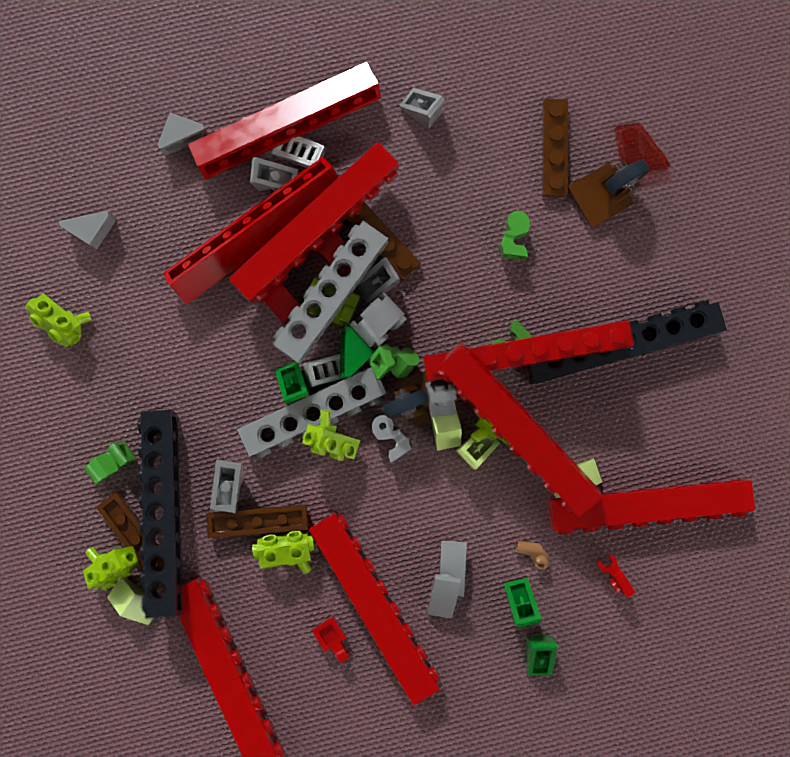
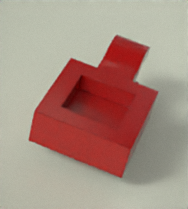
(619, 580)
(330, 636)

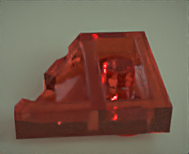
(636, 144)

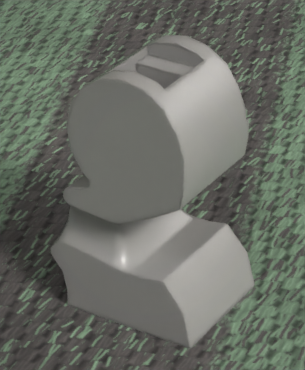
(383, 430)

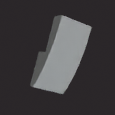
(454, 561)
(443, 596)

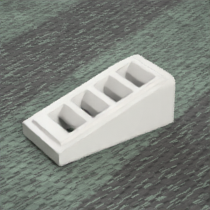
(309, 145)
(309, 373)

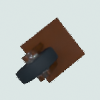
(603, 190)
(412, 400)

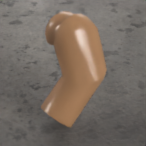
(536, 553)

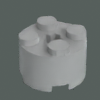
(377, 320)

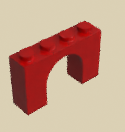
(279, 298)

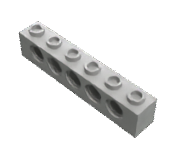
(361, 235)
(253, 433)

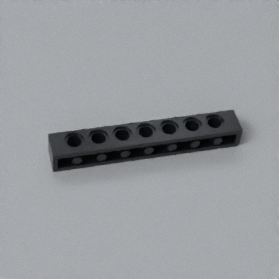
(710, 323)
(170, 523)

